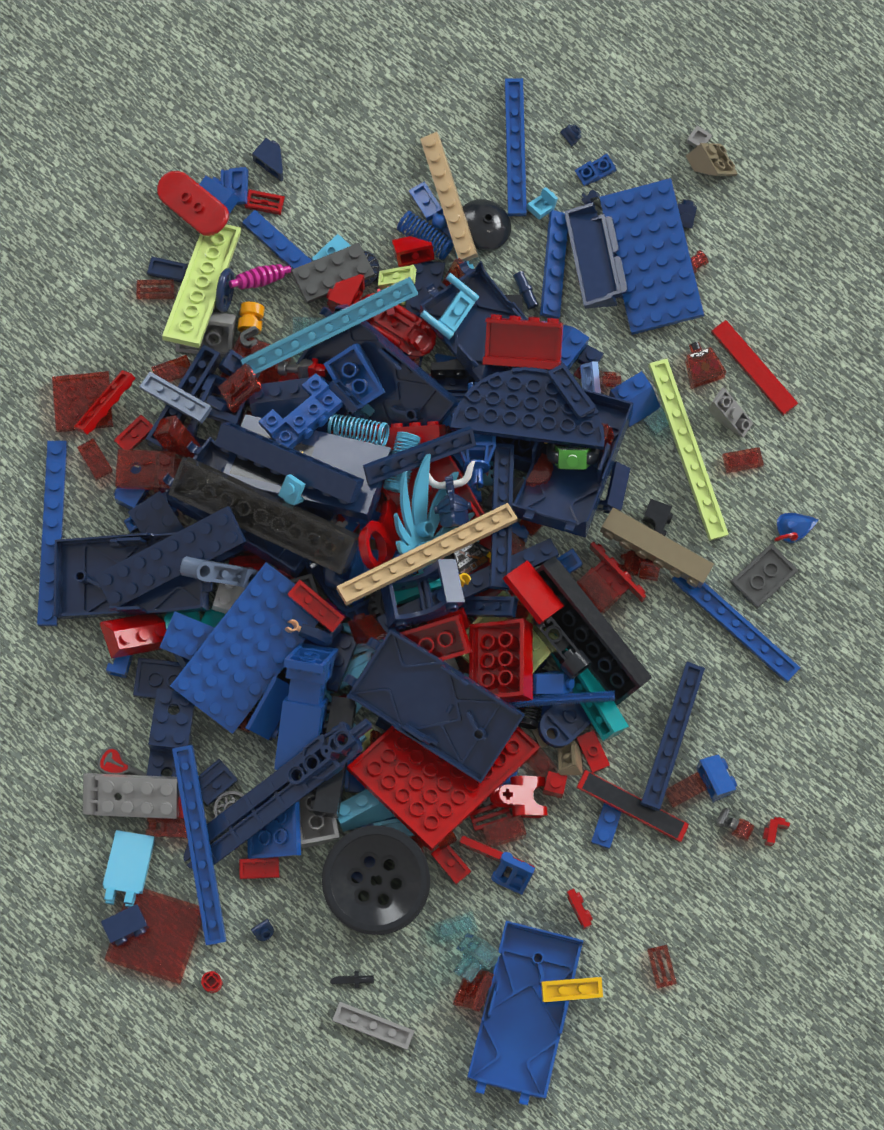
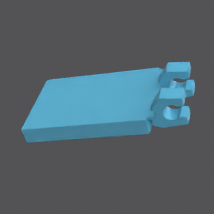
(127, 866)

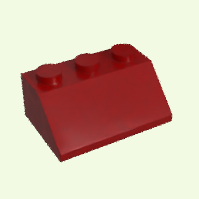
(133, 634)

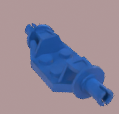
(484, 450)

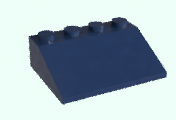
(282, 398)

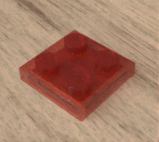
(472, 994)

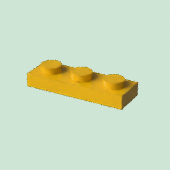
(571, 989)

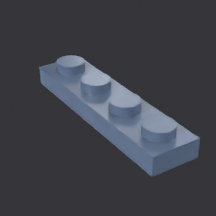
(175, 397)

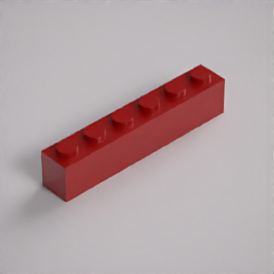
(426, 433)

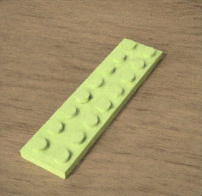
(198, 289)

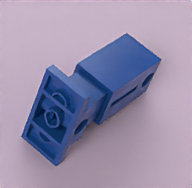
(306, 705)

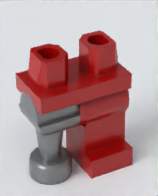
(304, 369)

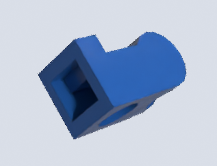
(120, 666)

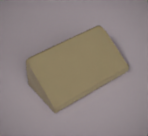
(570, 760)

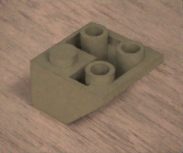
(711, 160)

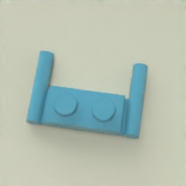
(455, 311)

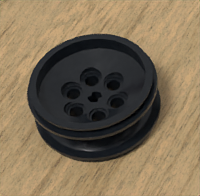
(348, 857)

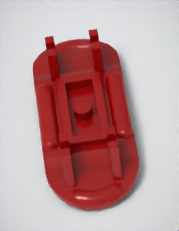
(192, 203)
(405, 330)

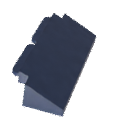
(593, 248)

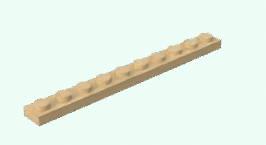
(426, 554)

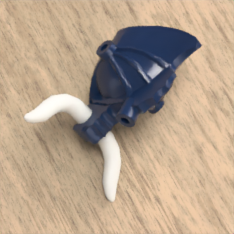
(453, 508)

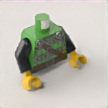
(571, 456)

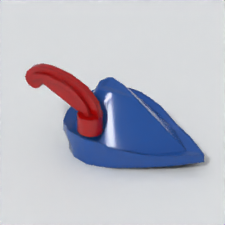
(794, 527)

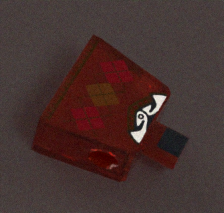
(703, 366)

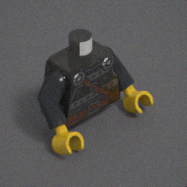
(470, 559)

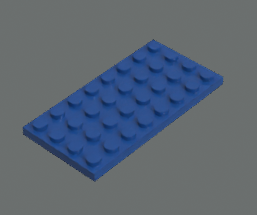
(653, 256)
(244, 650)

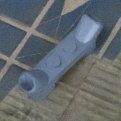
(217, 572)

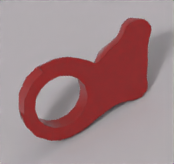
(384, 535)

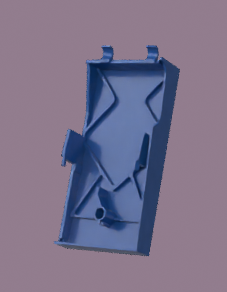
(517, 1029)

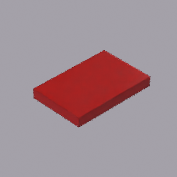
(533, 592)

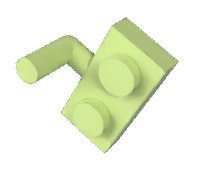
(394, 275)

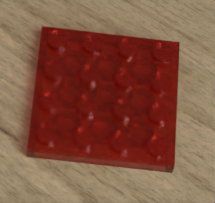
(167, 941)

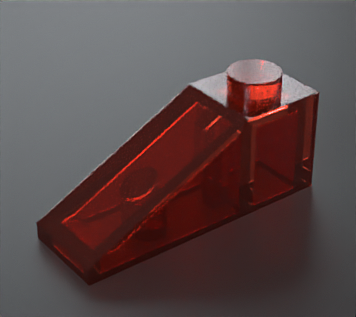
(174, 436)

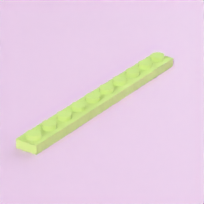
(688, 449)

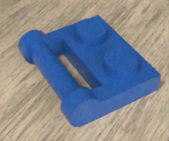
(518, 877)

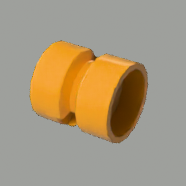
(251, 315)

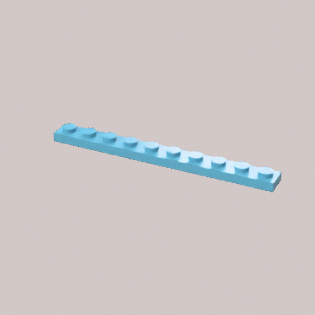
(331, 325)

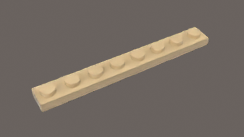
(449, 197)

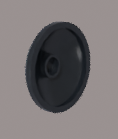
(487, 234)

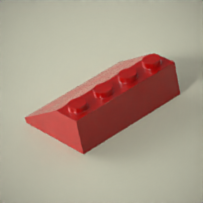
(503, 658)

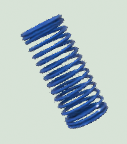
(445, 249)

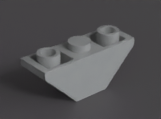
(729, 413)

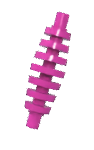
(260, 276)

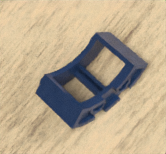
(211, 386)
(616, 489)
(442, 569)

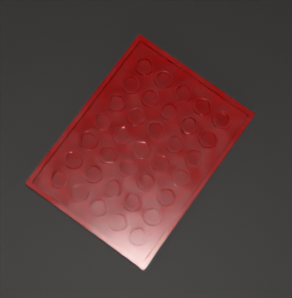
(427, 790)

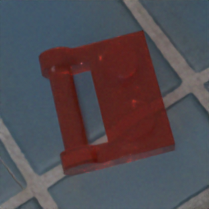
(237, 384)

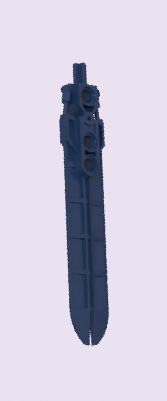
(326, 768)

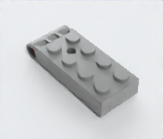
(140, 795)

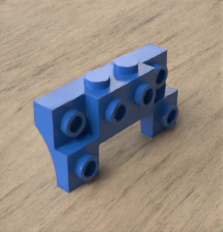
(306, 417)

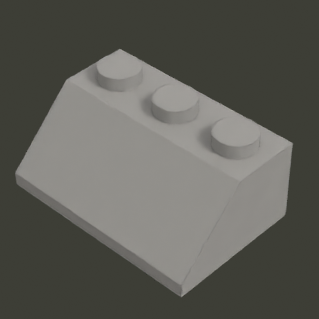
(218, 335)
(315, 829)

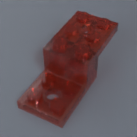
(153, 469)

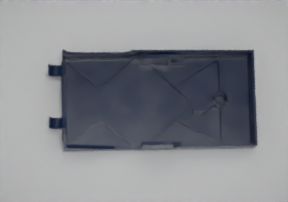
(470, 337)
(409, 390)

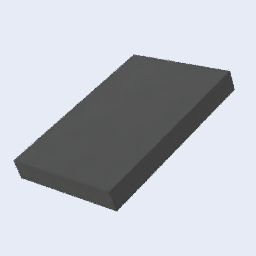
(764, 576)

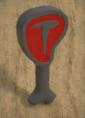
(112, 762)

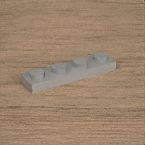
(373, 1025)

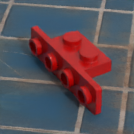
(618, 579)

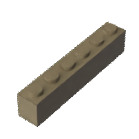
(656, 547)

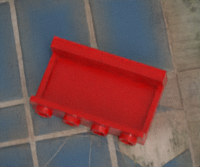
(523, 342)

